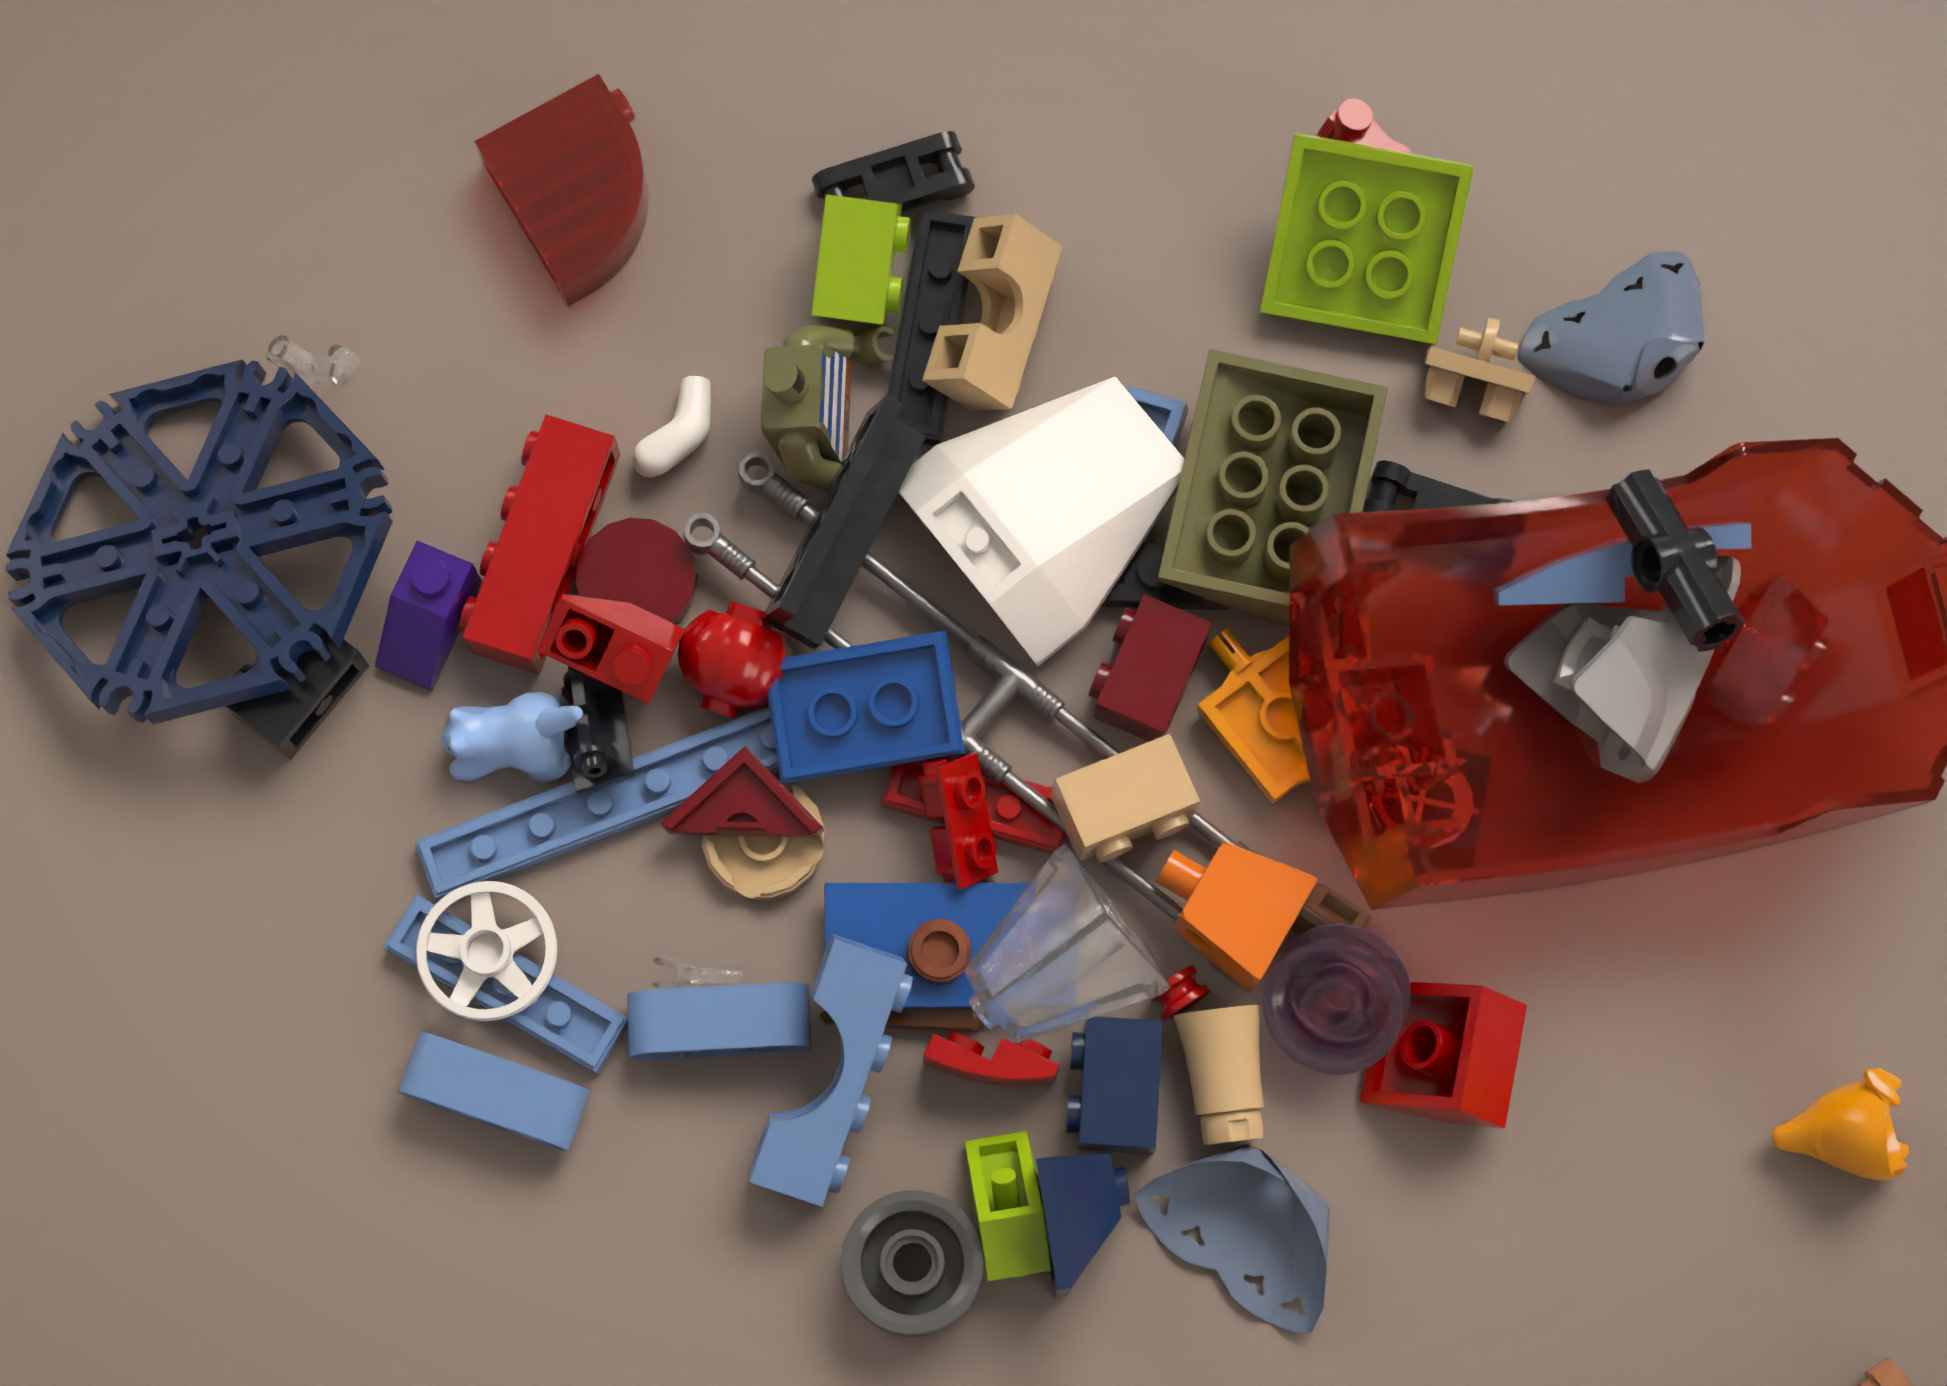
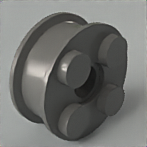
(903, 1222)

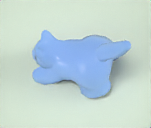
(515, 735)

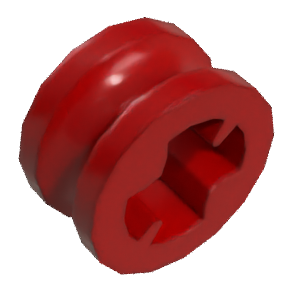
(1182, 994)

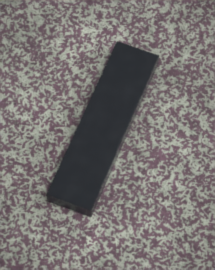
(932, 299)

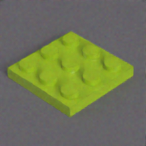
(1366, 238)

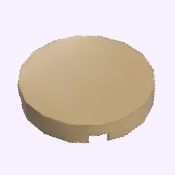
(764, 865)

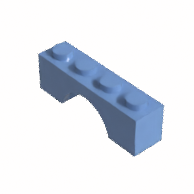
(804, 1146)

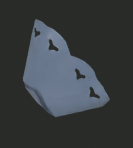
(1621, 334)
(1253, 1224)

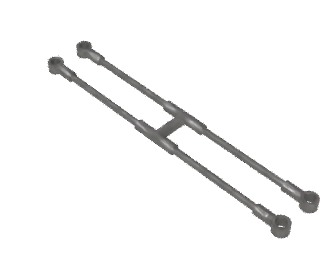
(1011, 677)

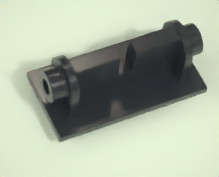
(601, 738)

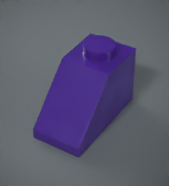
(425, 614)

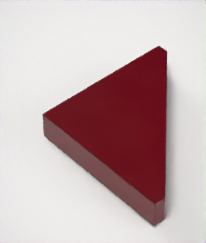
(742, 801)

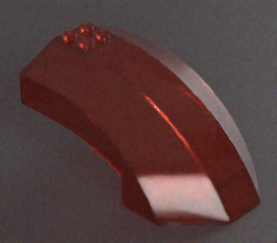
(1472, 787)

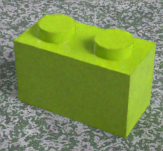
(859, 260)

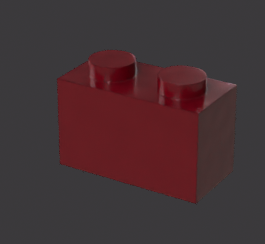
(1150, 669)

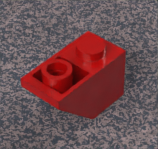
(612, 643)

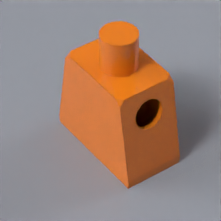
(1236, 907)

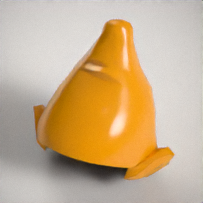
(1851, 1128)

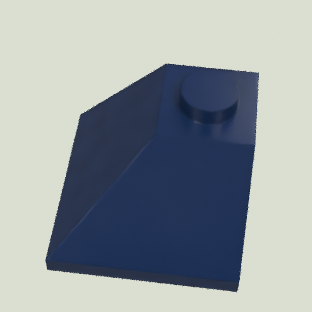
(1080, 1211)

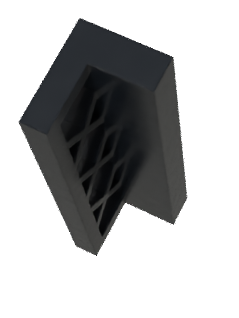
(844, 525)

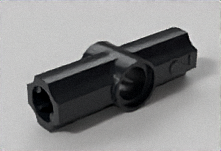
(1674, 560)

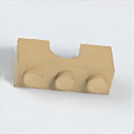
(1013, 272)

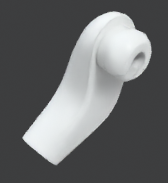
(682, 435)

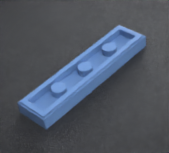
(561, 1016)

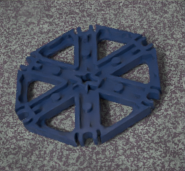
(163, 565)

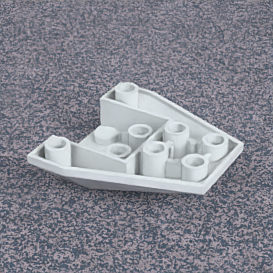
(1048, 507)

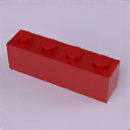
(540, 542)

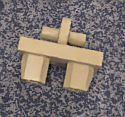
(1503, 384)

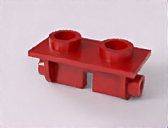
(965, 845)

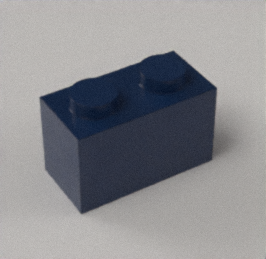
(1117, 1085)

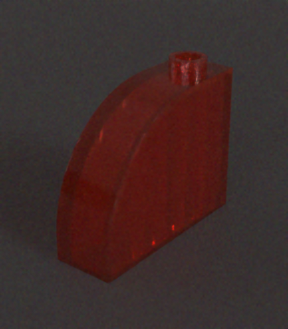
(573, 184)

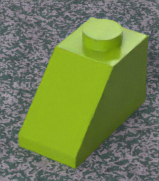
(1008, 1206)

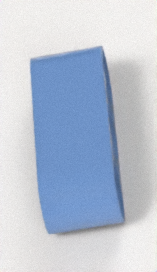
(718, 1021)
(494, 1091)

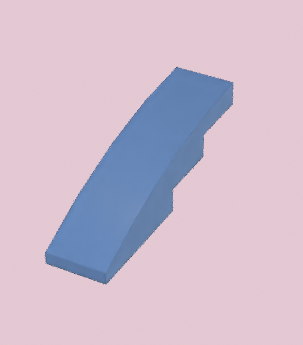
(1598, 571)

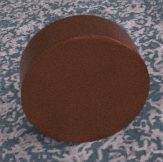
(939, 951)

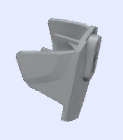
(1618, 676)

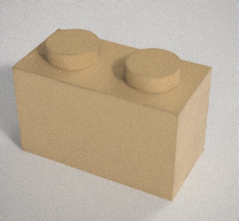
(1125, 799)

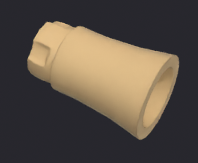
(1224, 1071)

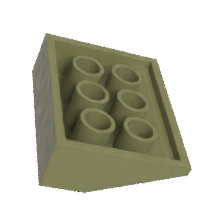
(1260, 470)

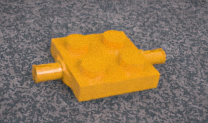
(1257, 716)

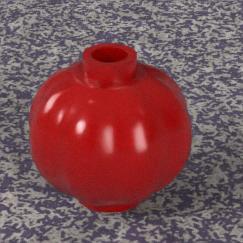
(732, 658)

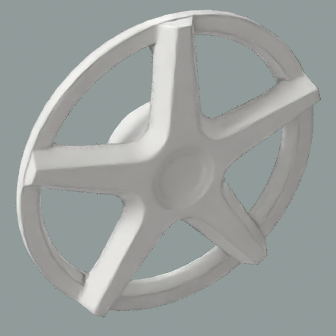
(487, 951)

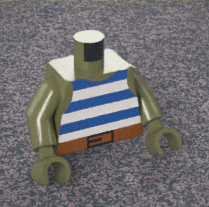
(809, 397)

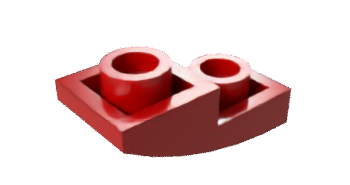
(1011, 1065)

